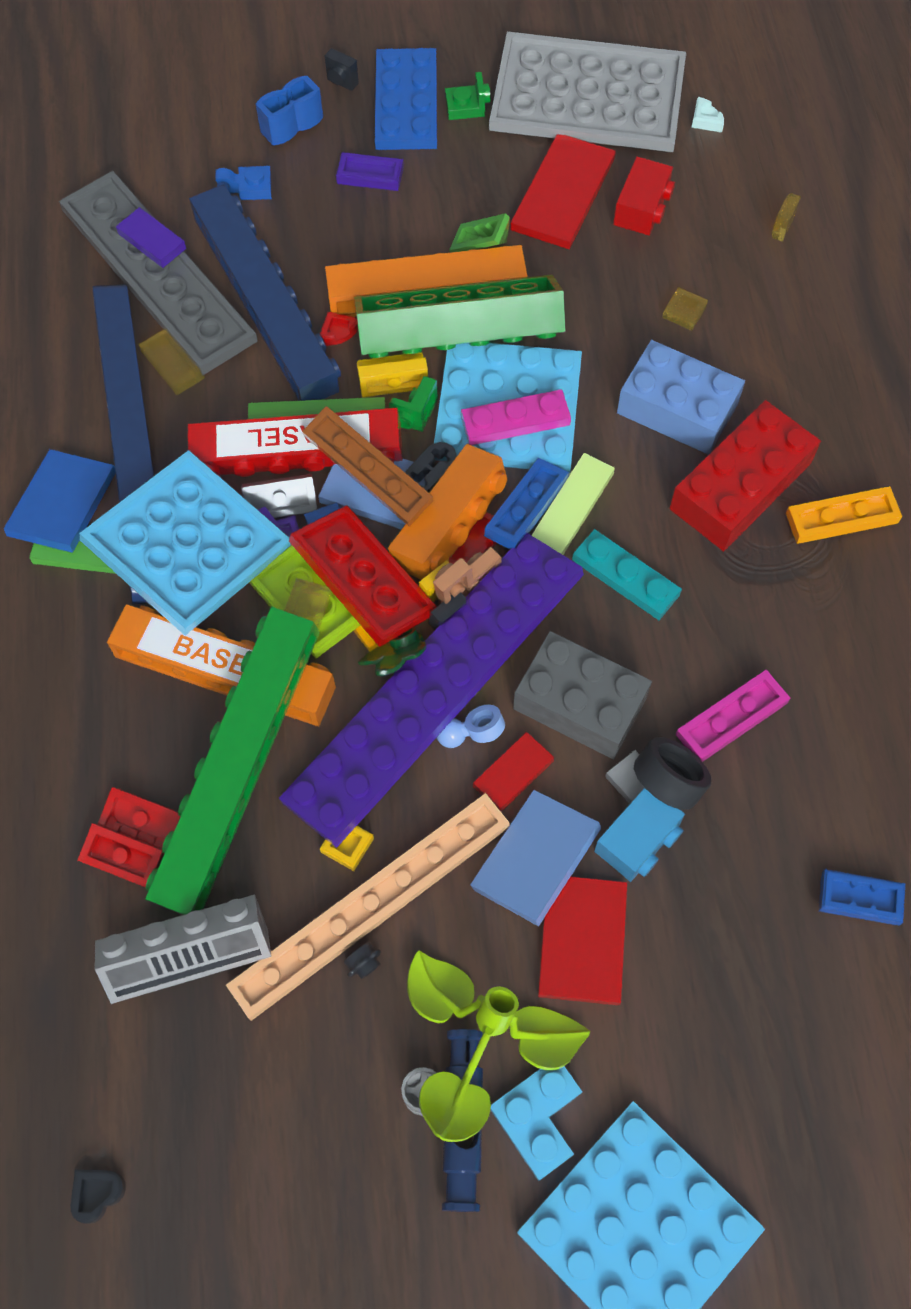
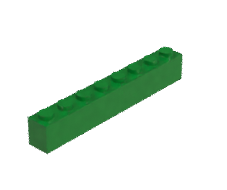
(233, 763)

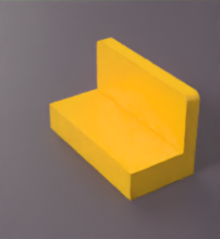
(391, 374)

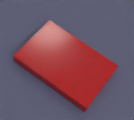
(584, 942)

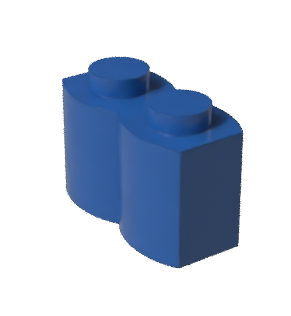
(289, 110)

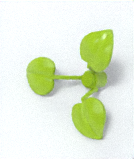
(546, 1041)

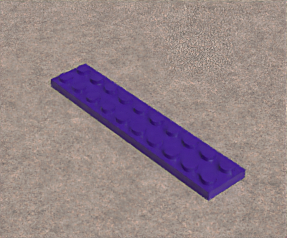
(430, 690)

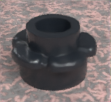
(363, 961)

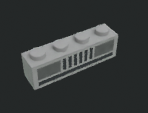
(182, 949)

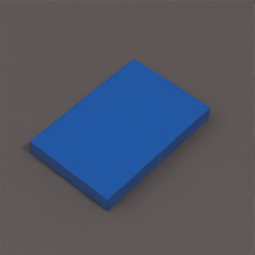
(60, 500)

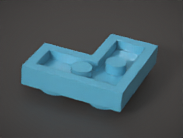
(526, 1120)

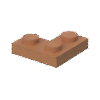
(464, 576)

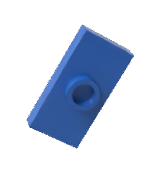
(862, 897)

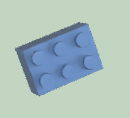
(680, 396)

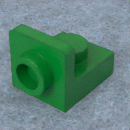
(467, 100)
(419, 407)

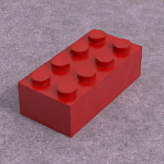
(744, 475)

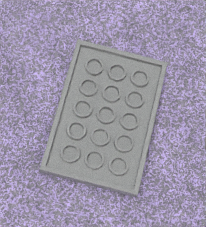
(588, 91)

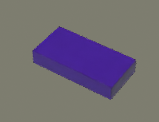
(370, 171)
(151, 237)

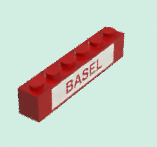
(279, 444)

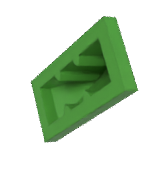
(481, 233)

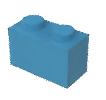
(639, 834)

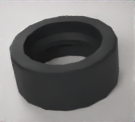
(672, 773)

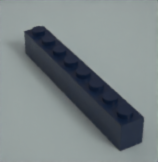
(265, 296)

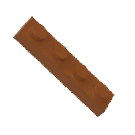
(367, 466)

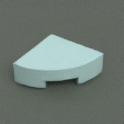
(707, 117)

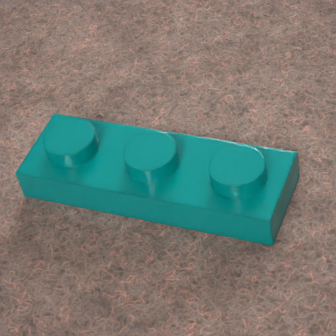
(626, 574)

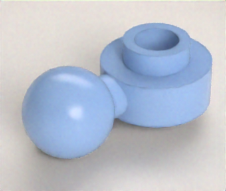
(481, 724)

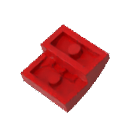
(129, 836)

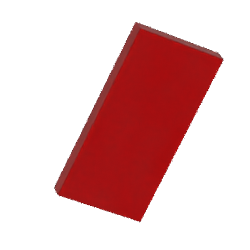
(563, 191)
(362, 575)

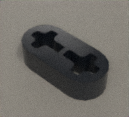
(425, 464)

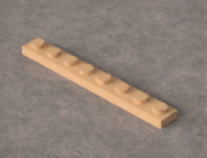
(367, 907)

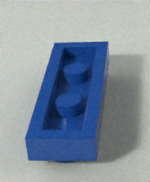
(526, 504)

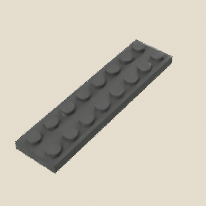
(174, 295)

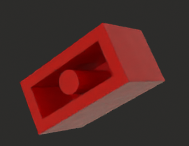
(643, 196)

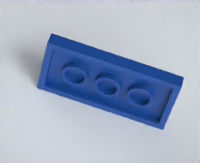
(406, 99)

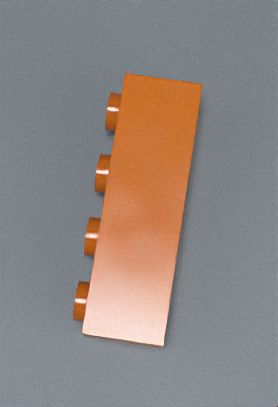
(457, 504)

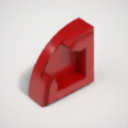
(338, 328)

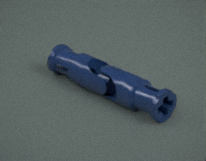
(460, 1163)

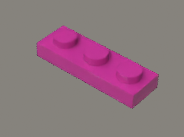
(515, 417)
(733, 716)

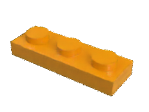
(843, 515)

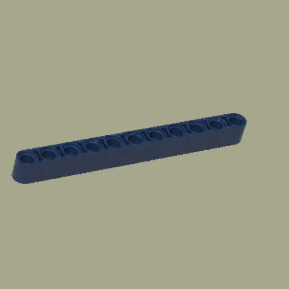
(123, 393)

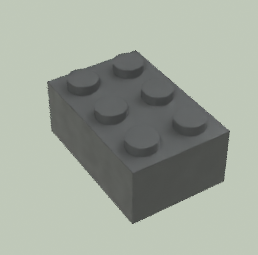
(581, 695)

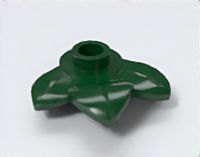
(394, 654)

